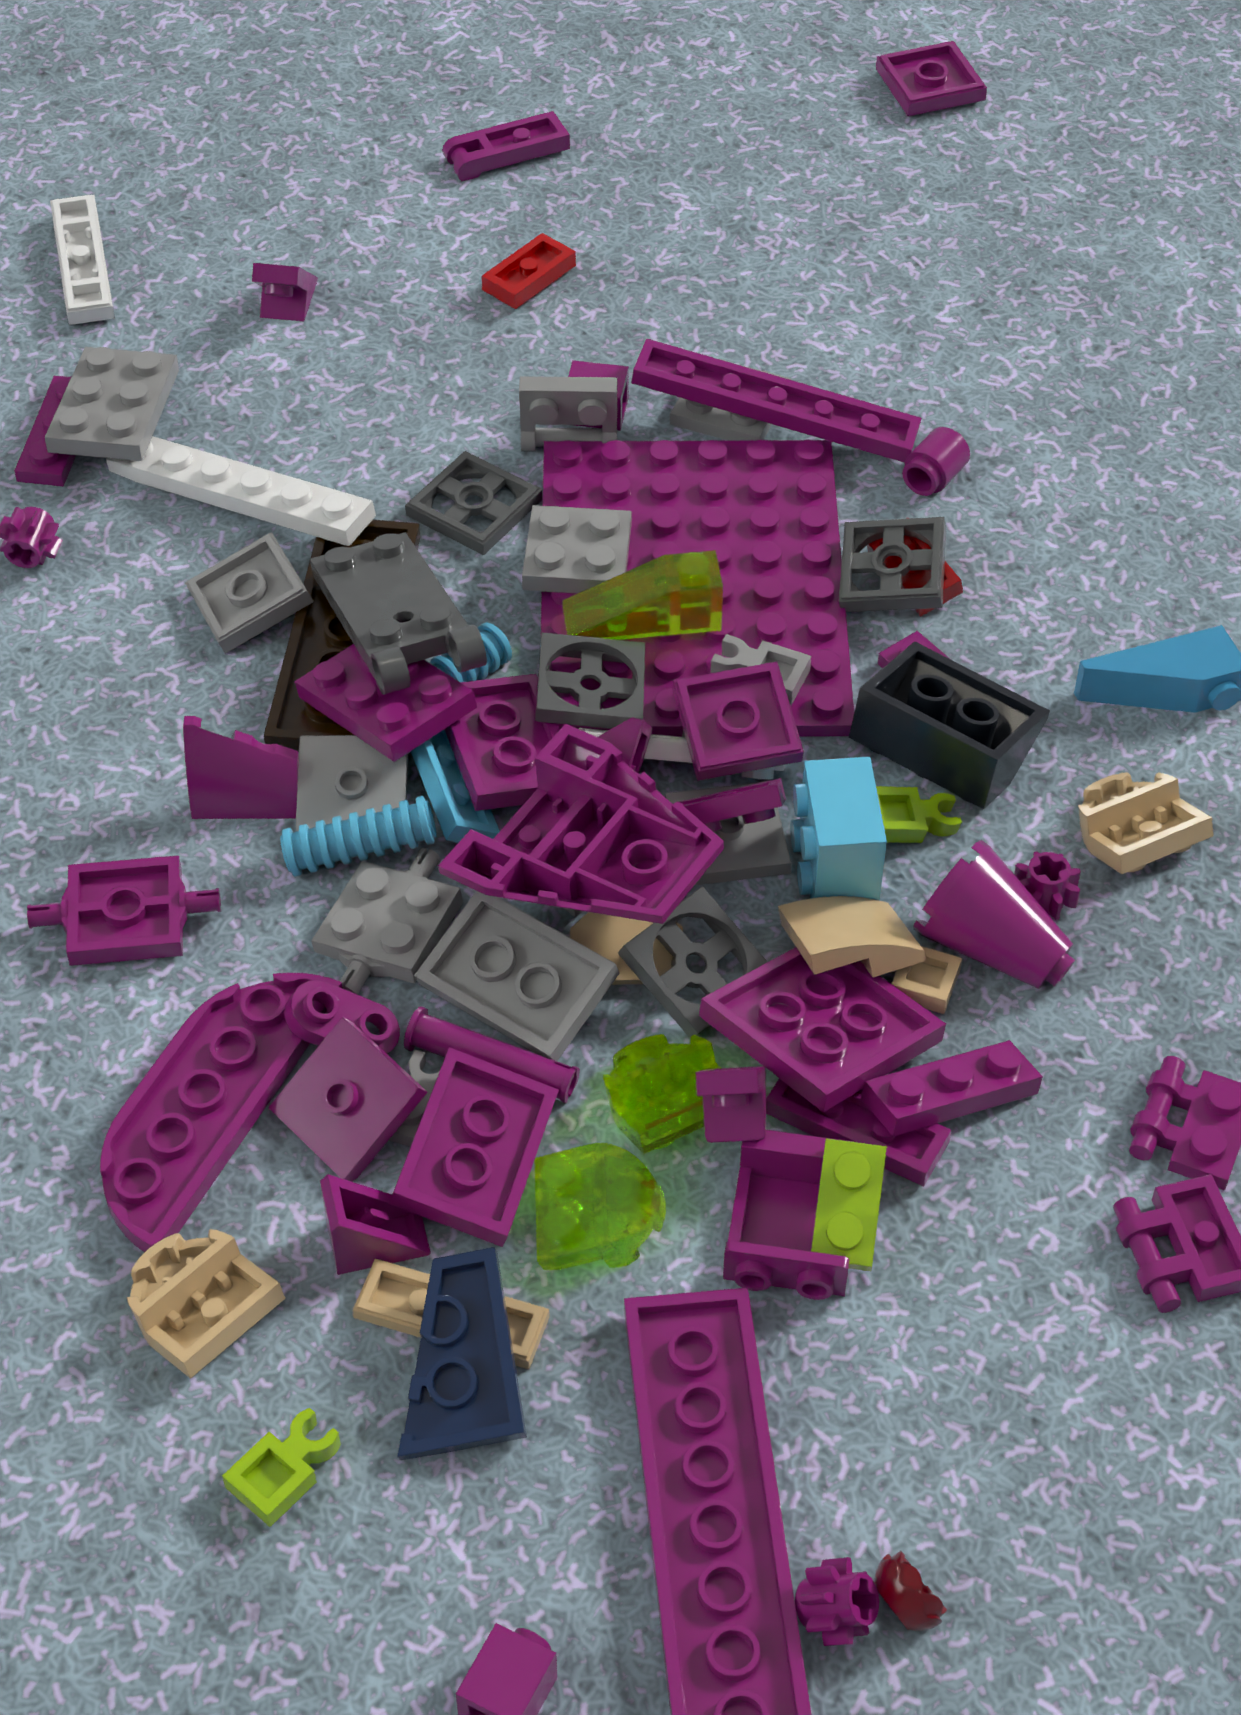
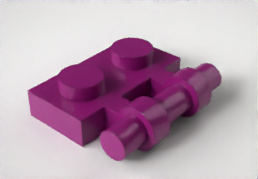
(1211, 1129)
(1200, 1234)

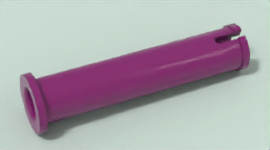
(438, 1035)

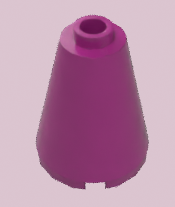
(996, 921)

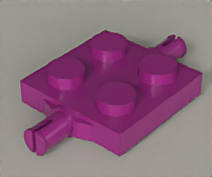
(124, 910)

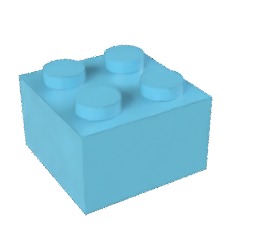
(838, 829)

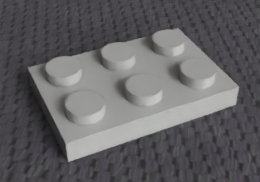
(112, 403)
(517, 975)

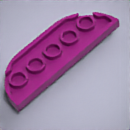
(198, 1106)

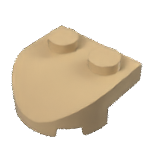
(1139, 821)
(198, 1297)

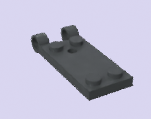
(395, 609)

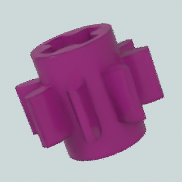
(29, 537)
(1050, 881)
(837, 1601)

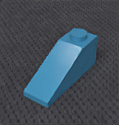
(1170, 674)

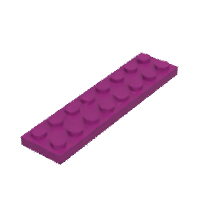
(713, 1507)

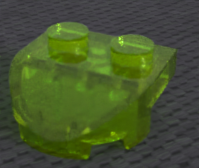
(656, 1090)
(594, 1206)

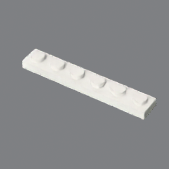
(249, 490)

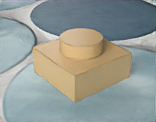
(930, 981)

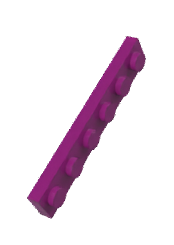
(776, 400)

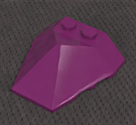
(590, 839)

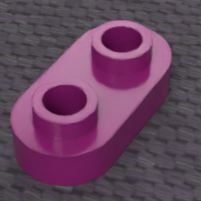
(339, 1003)

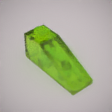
(655, 599)

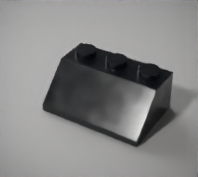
(947, 723)

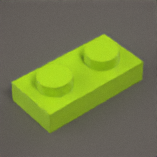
(849, 1201)

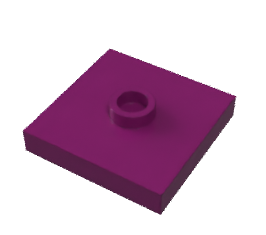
(931, 78)
(737, 721)
(347, 1100)

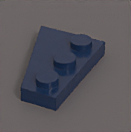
(465, 1365)

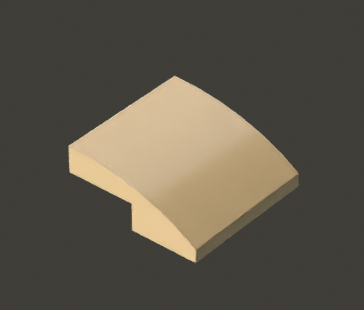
(850, 930)

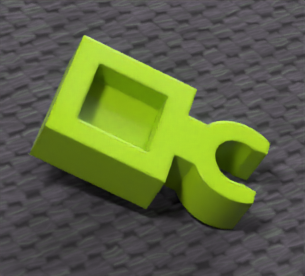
(910, 818)
(278, 1472)

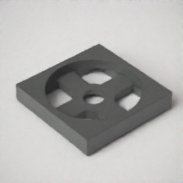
(492, 480)
(891, 596)
(592, 652)
(727, 939)

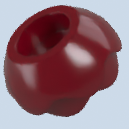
(906, 1594)

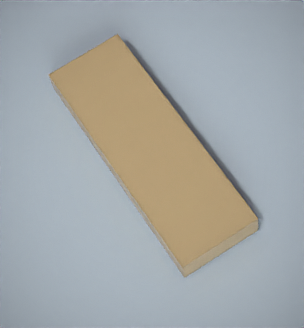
(397, 1297)

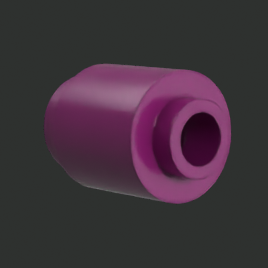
(935, 461)

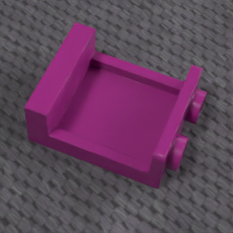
(777, 1217)

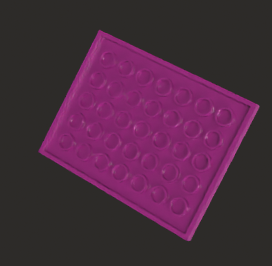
(776, 547)

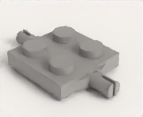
(387, 921)

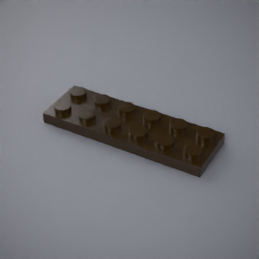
(313, 640)

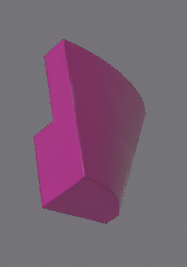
(238, 775)

